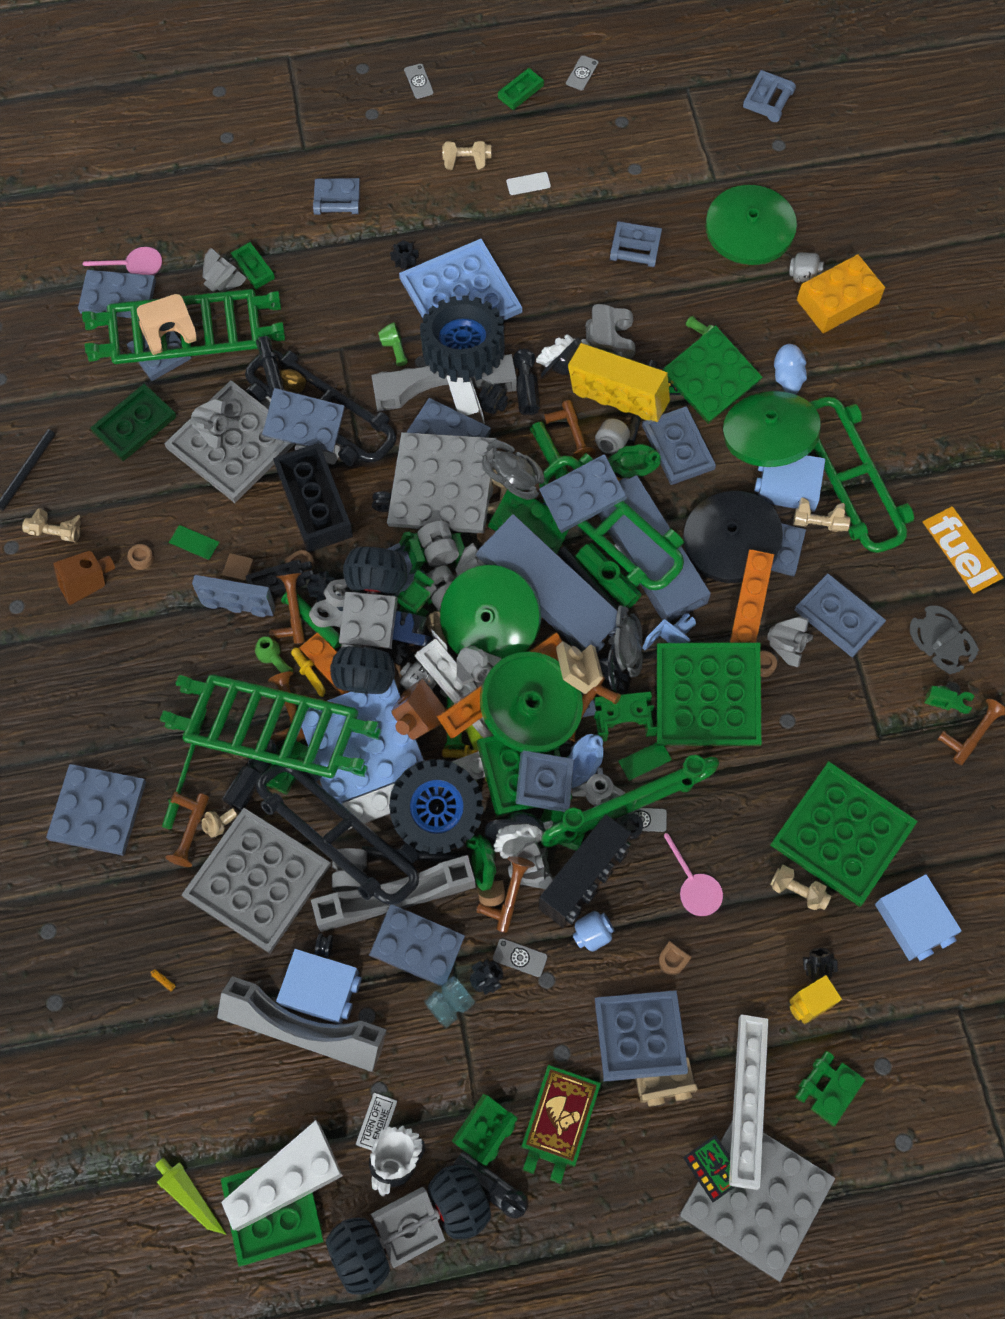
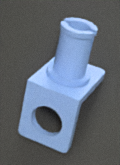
(671, 633)

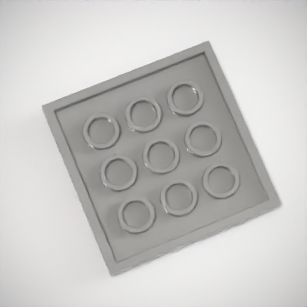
(243, 449)
(441, 482)
(256, 880)
(766, 1222)

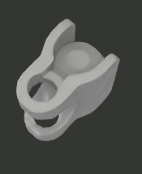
(603, 327)
(332, 605)

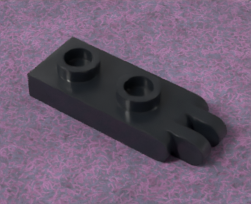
(269, 578)

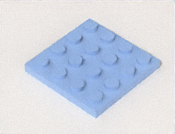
(461, 273)
(384, 757)

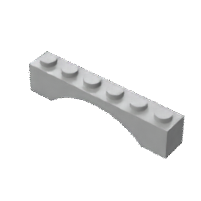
(398, 387)
(434, 883)
(252, 1009)

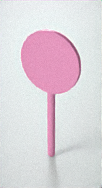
(140, 261)
(700, 892)

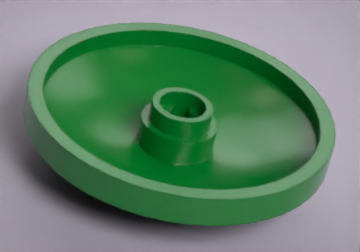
(751, 224)
(771, 429)
(505, 596)
(534, 681)

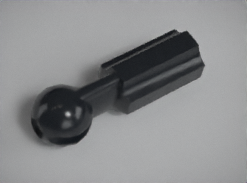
(527, 382)
(245, 782)
(497, 1191)

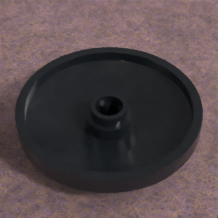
(724, 531)

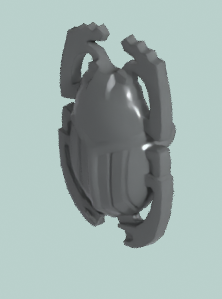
(513, 470)
(942, 638)
(628, 642)

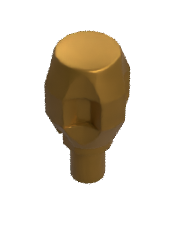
(292, 380)

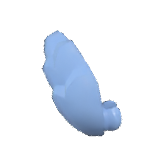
(790, 368)
(587, 758)

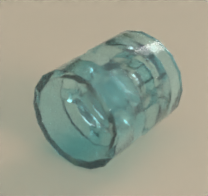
(449, 1002)

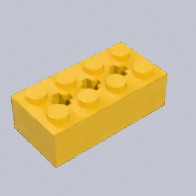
(619, 382)

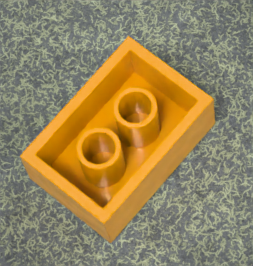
(840, 293)

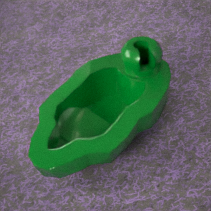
(634, 461)
(482, 861)

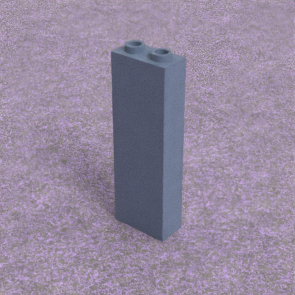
(687, 590)
(563, 595)

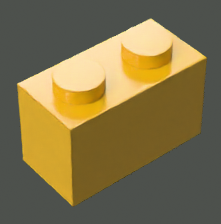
(814, 1000)

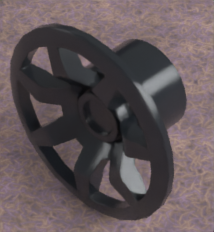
(613, 673)

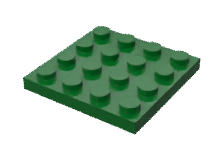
(708, 694)
(844, 834)

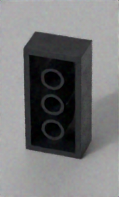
(313, 497)
(584, 871)

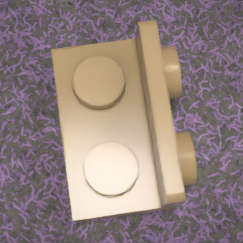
(579, 668)
(657, 1088)

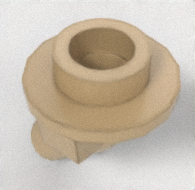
(434, 623)
(214, 825)

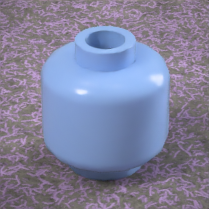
(593, 931)

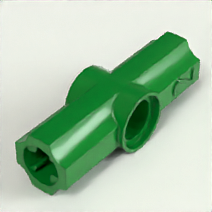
(598, 565)

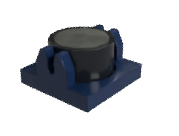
(410, 629)

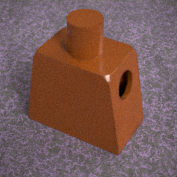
(81, 575)
(417, 710)

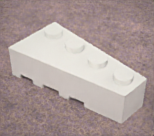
(290, 1175)

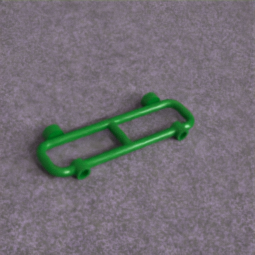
(900, 515)
(668, 542)
(578, 822)

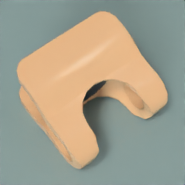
(165, 316)

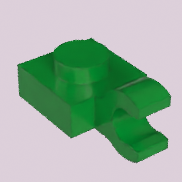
(946, 699)

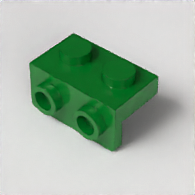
(485, 1130)

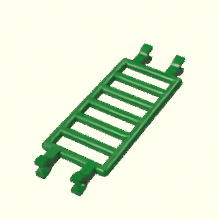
(271, 301)
(337, 760)

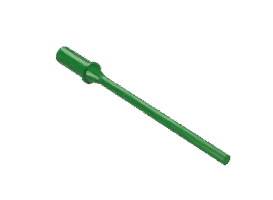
(173, 807)

